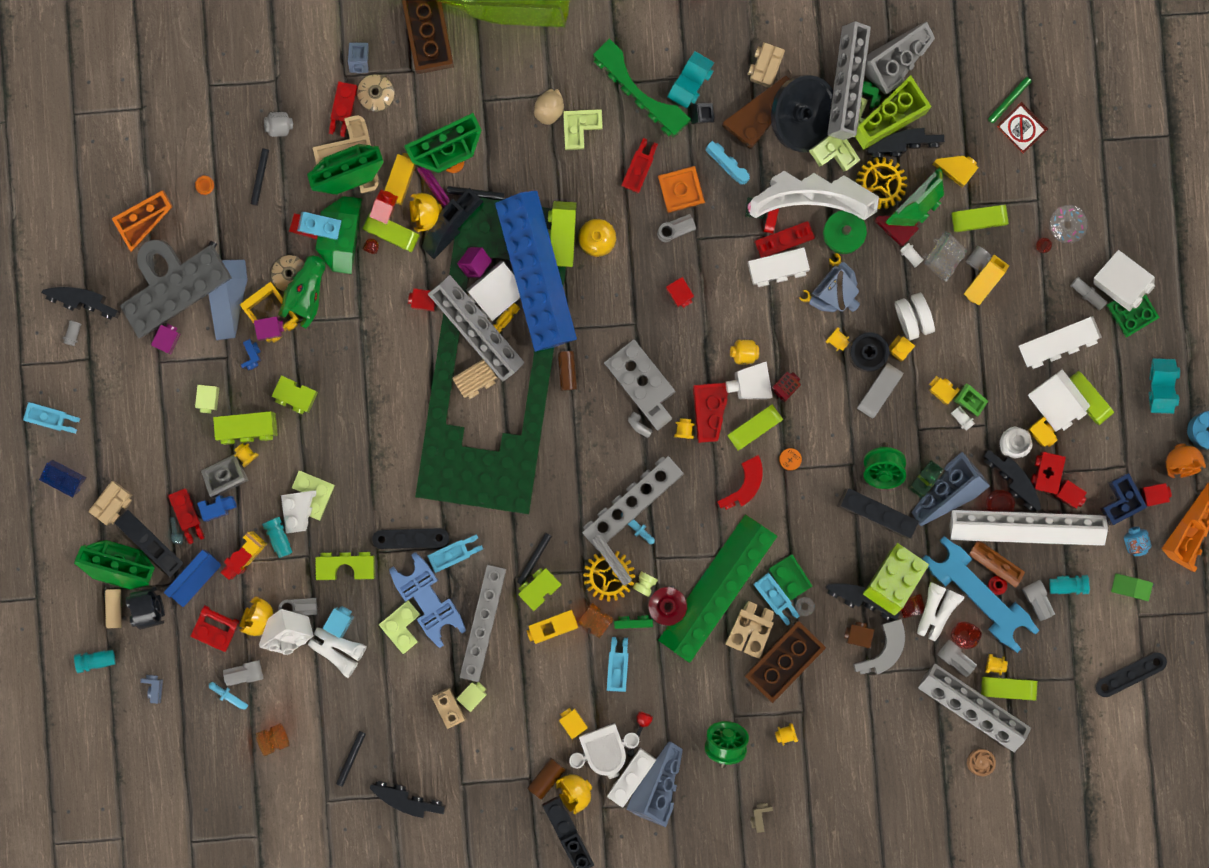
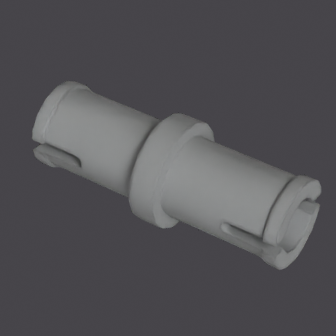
(1088, 293)

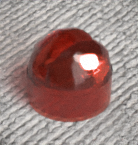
(1039, 244)
(371, 246)

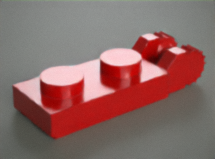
(342, 106)
(639, 168)
(186, 514)

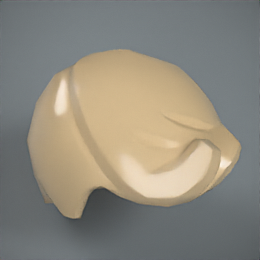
(549, 107)

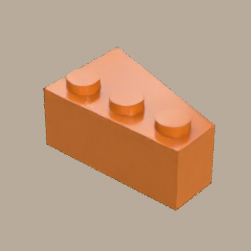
(142, 218)

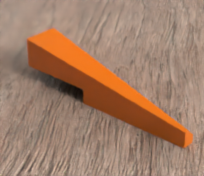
(1187, 537)

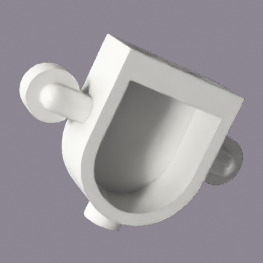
(604, 750)

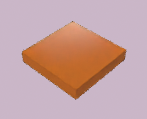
(681, 189)

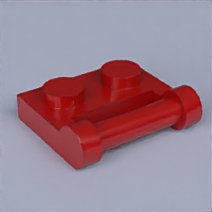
(211, 634)

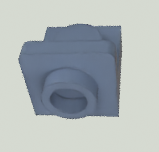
(358, 57)
(155, 690)

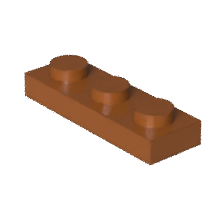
(996, 563)

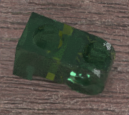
(926, 479)

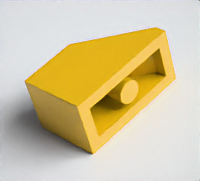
(957, 168)

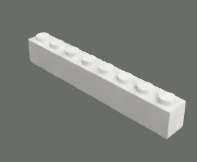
(1028, 527)

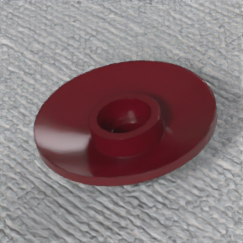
(664, 596)

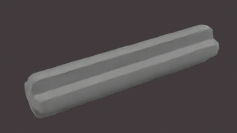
(612, 559)

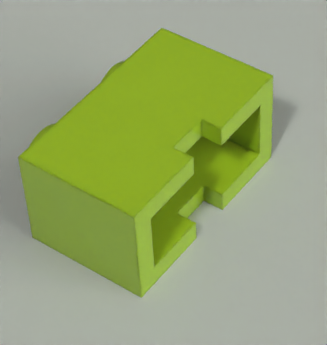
(288, 393)
(534, 592)

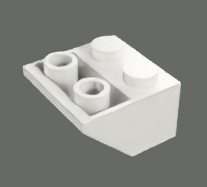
(286, 632)

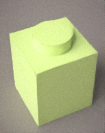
(207, 398)
(472, 695)

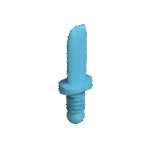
(640, 531)
(225, 694)

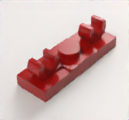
(784, 240)

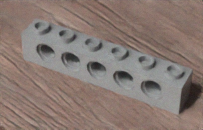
(849, 80)
(476, 328)
(672, 473)
(483, 623)
(974, 708)

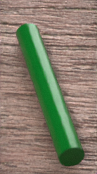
(1009, 100)

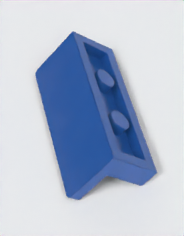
(193, 578)

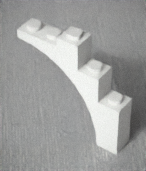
(814, 190)

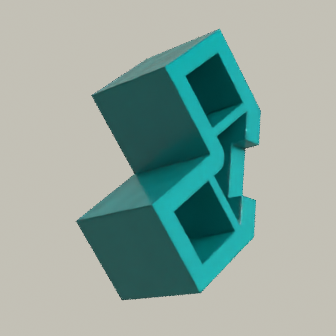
(691, 79)
(1163, 394)

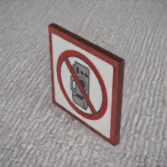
(1022, 127)

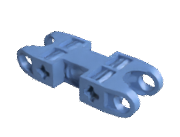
(427, 600)

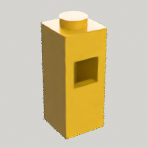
(400, 177)
(986, 280)
(552, 627)

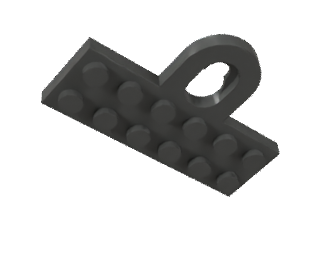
(176, 290)

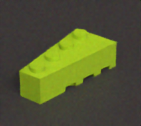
(897, 111)

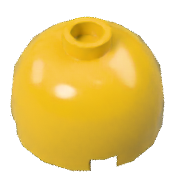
(424, 211)
(597, 237)
(255, 618)
(575, 792)

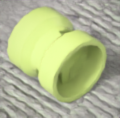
(645, 583)

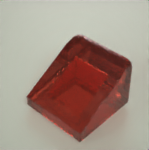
(913, 606)

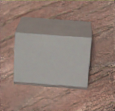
(224, 476)

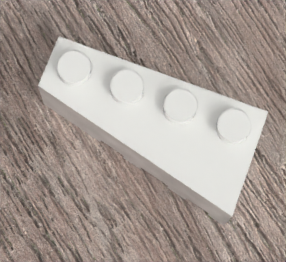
(1060, 341)

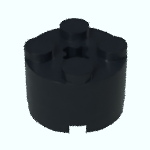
(876, 344)
(145, 608)

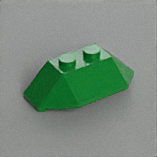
(446, 145)
(346, 169)
(920, 202)
(340, 253)
(115, 564)

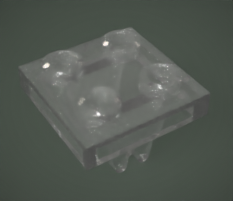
(945, 256)

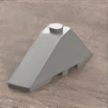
(893, 60)

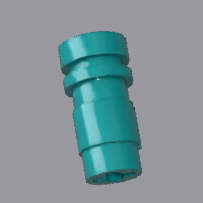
(278, 538)
(1068, 585)
(94, 660)

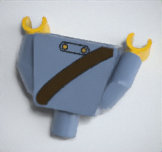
(836, 289)

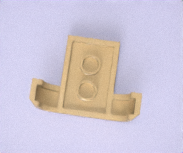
(358, 135)

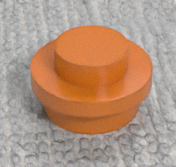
(204, 185)

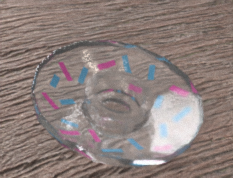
(1078, 223)

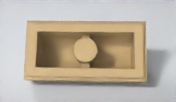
(113, 608)

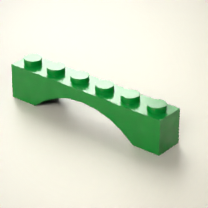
(669, 116)

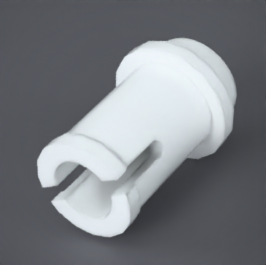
(911, 255)
(961, 416)

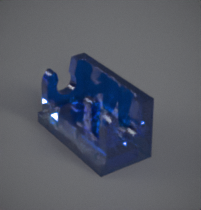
(62, 478)

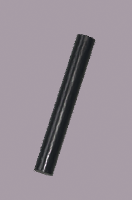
(259, 176)
(481, 193)
(534, 558)
(350, 759)

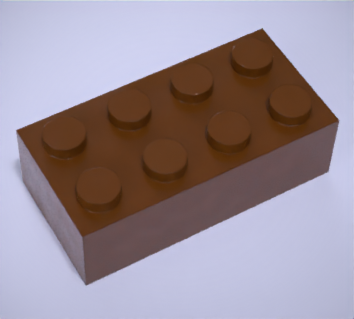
(428, 35)
(784, 661)

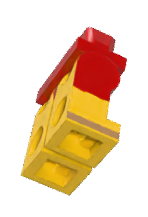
(243, 557)

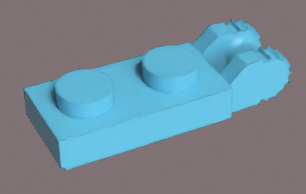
(729, 164)
(48, 417)
(452, 554)
(775, 597)
(617, 667)

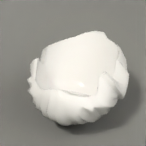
(1015, 442)

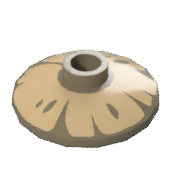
(382, 99)
(279, 269)

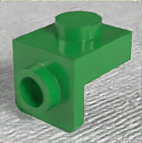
(871, 92)

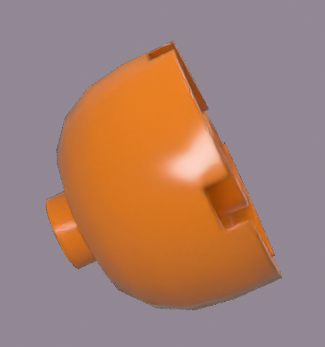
(1184, 461)

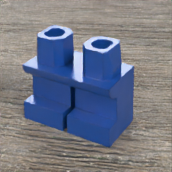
(218, 509)

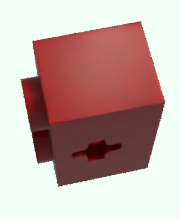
(1051, 483)

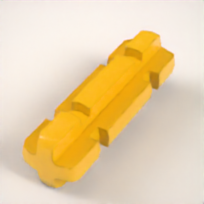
(506, 317)

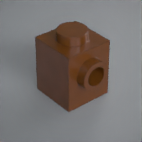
(859, 634)

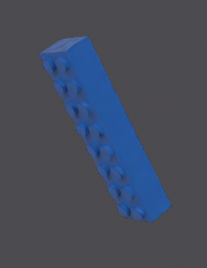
(535, 270)

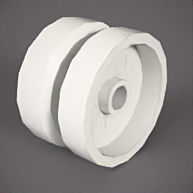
(916, 317)

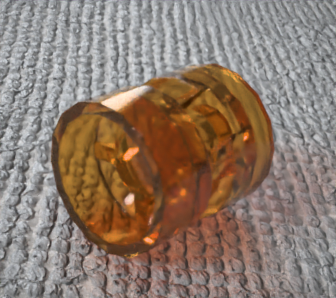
(595, 620)
(272, 739)

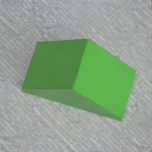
(970, 400)
(1132, 587)

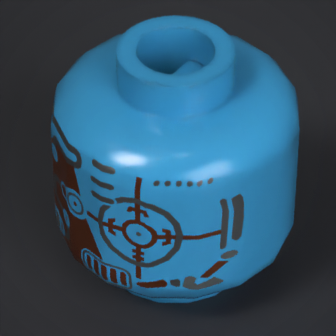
(1137, 541)

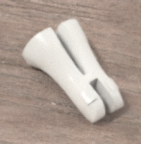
(949, 603)
(326, 649)

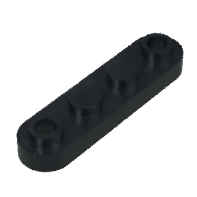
(410, 538)
(1130, 674)

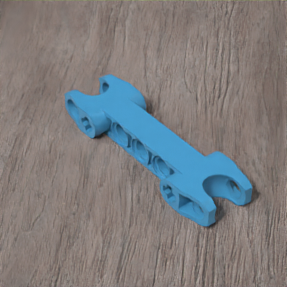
(1004, 618)

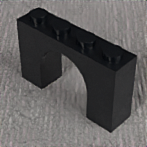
(878, 512)

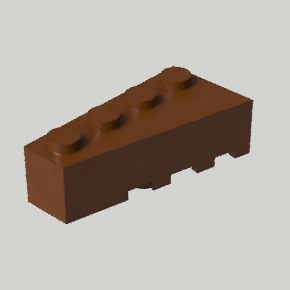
(754, 118)

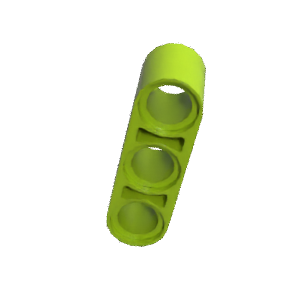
(980, 218)
(392, 233)
(1099, 408)
(755, 427)
(1009, 688)

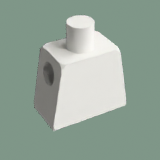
(751, 383)

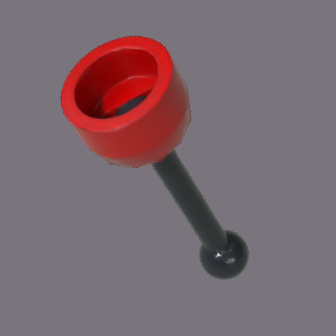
(643, 720)

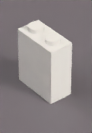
(1124, 281)
(494, 291)
(1059, 401)

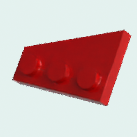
(709, 410)

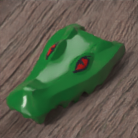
(303, 292)

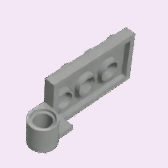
(646, 397)

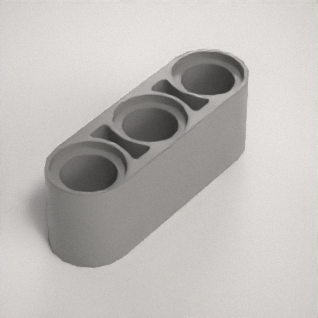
(880, 390)

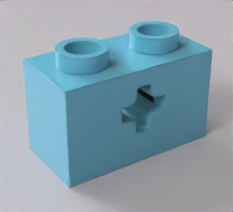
(319, 225)
(338, 621)

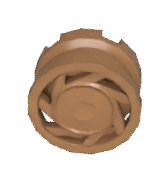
(981, 762)

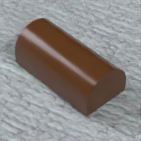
(567, 371)
(546, 778)

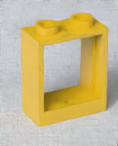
(261, 295)

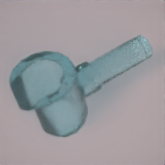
(177, 538)

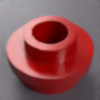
(991, 585)

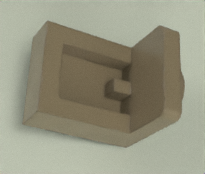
(757, 820)

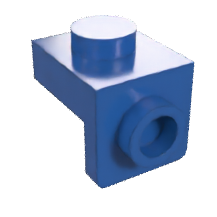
(253, 350)

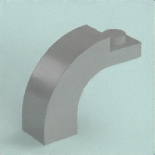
(893, 647)

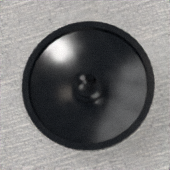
(802, 112)

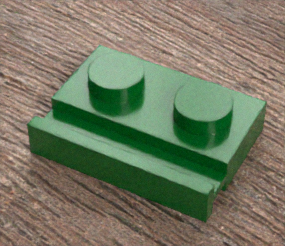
(790, 577)
(641, 622)

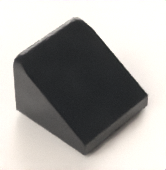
(701, 113)

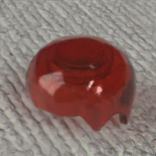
(1000, 501)
(966, 635)

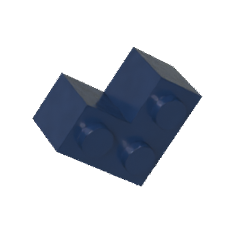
(1128, 500)

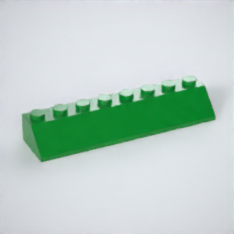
(718, 587)

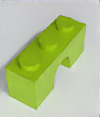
(362, 565)

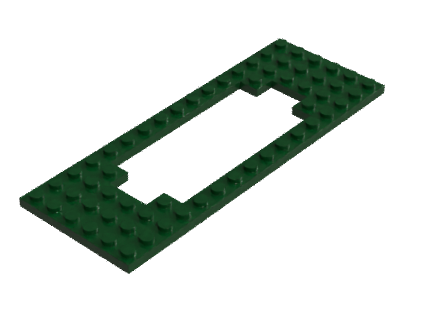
(471, 474)

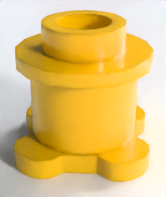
(838, 340)
(684, 429)
(245, 454)
(996, 664)
(786, 734)

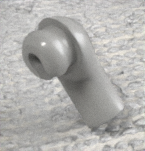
(637, 426)

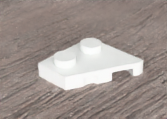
(297, 510)

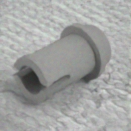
(72, 333)

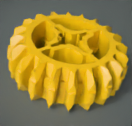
(877, 175)
(603, 591)

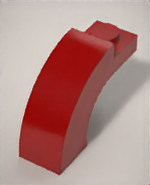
(752, 480)

